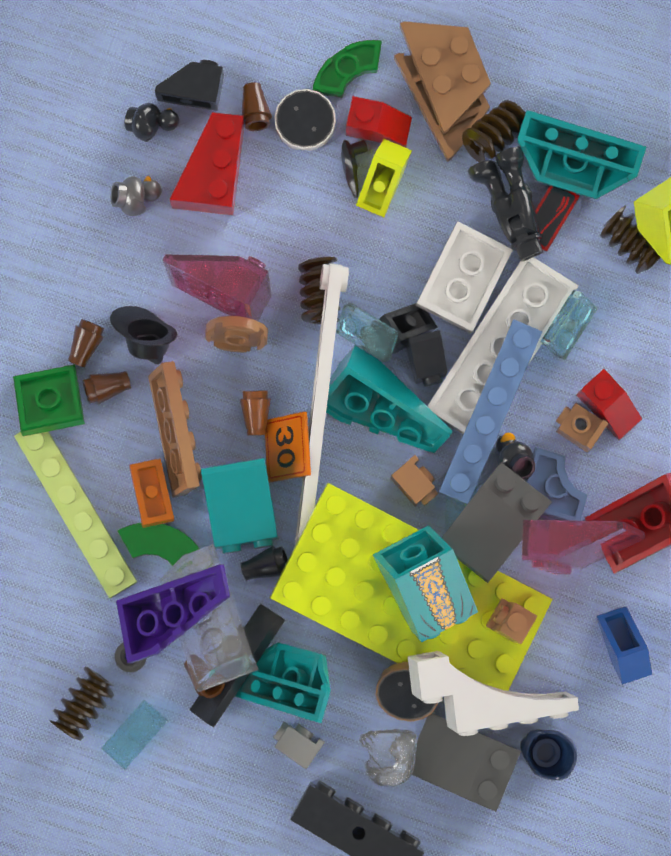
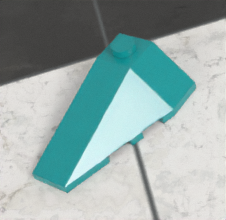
(372, 396)

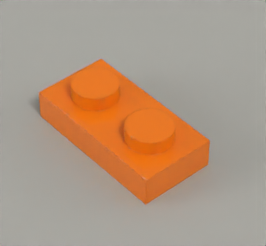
(151, 492)

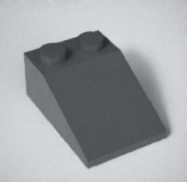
(493, 522)
(464, 765)

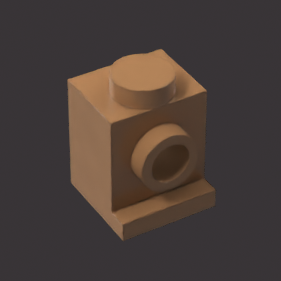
(584, 438)
(415, 482)
(511, 621)

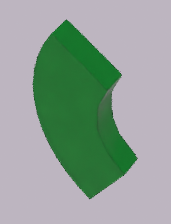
(347, 65)
(157, 541)

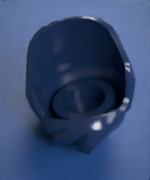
(549, 754)

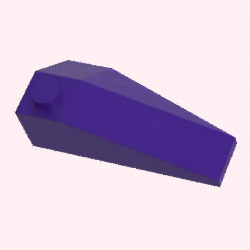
(167, 611)

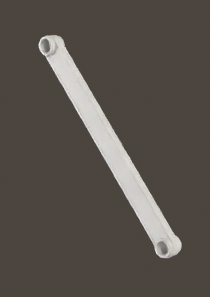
(332, 280)

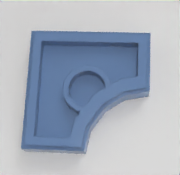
(552, 482)

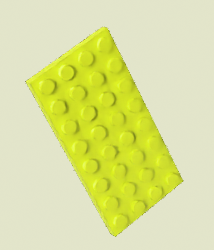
(342, 588)

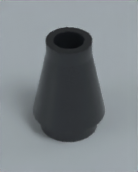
(265, 564)

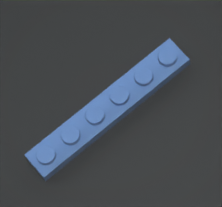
(490, 412)

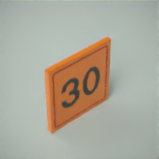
(287, 447)

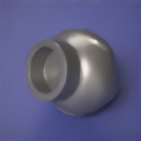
(131, 194)

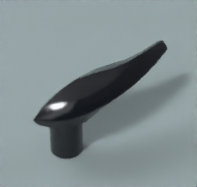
(349, 163)

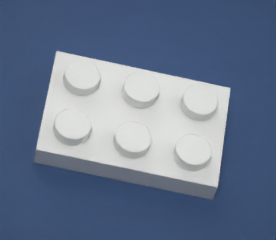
(464, 277)

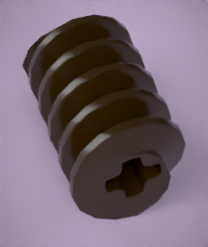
(494, 131)
(631, 241)
(312, 291)
(83, 704)

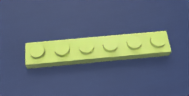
(77, 512)

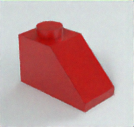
(377, 121)
(610, 403)

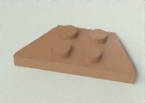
(447, 68)
(451, 141)

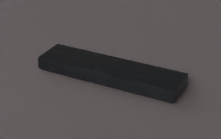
(260, 632)

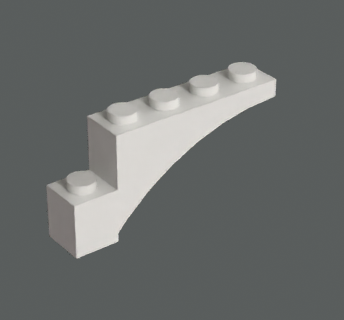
(477, 705)

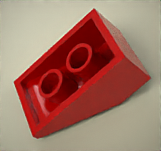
(646, 510)

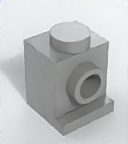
(297, 744)

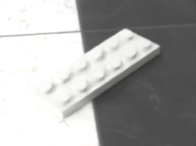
(531, 297)

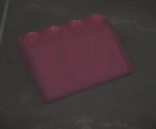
(223, 282)
(570, 545)

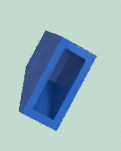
(625, 645)

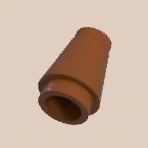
(255, 411)

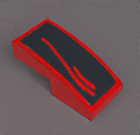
(553, 213)

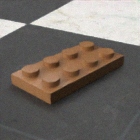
(173, 429)

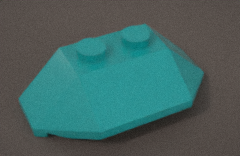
(577, 156)
(290, 682)

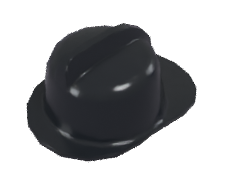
(144, 332)

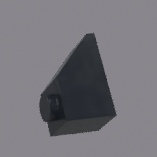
(193, 86)
(408, 322)
(427, 358)

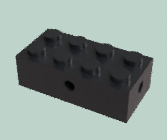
(335, 820)

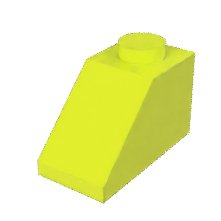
(383, 177)

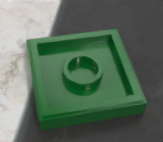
(48, 400)

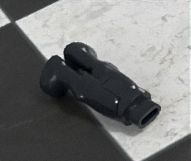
(513, 210)

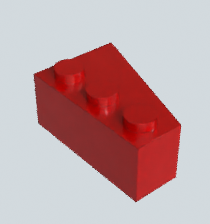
(213, 168)

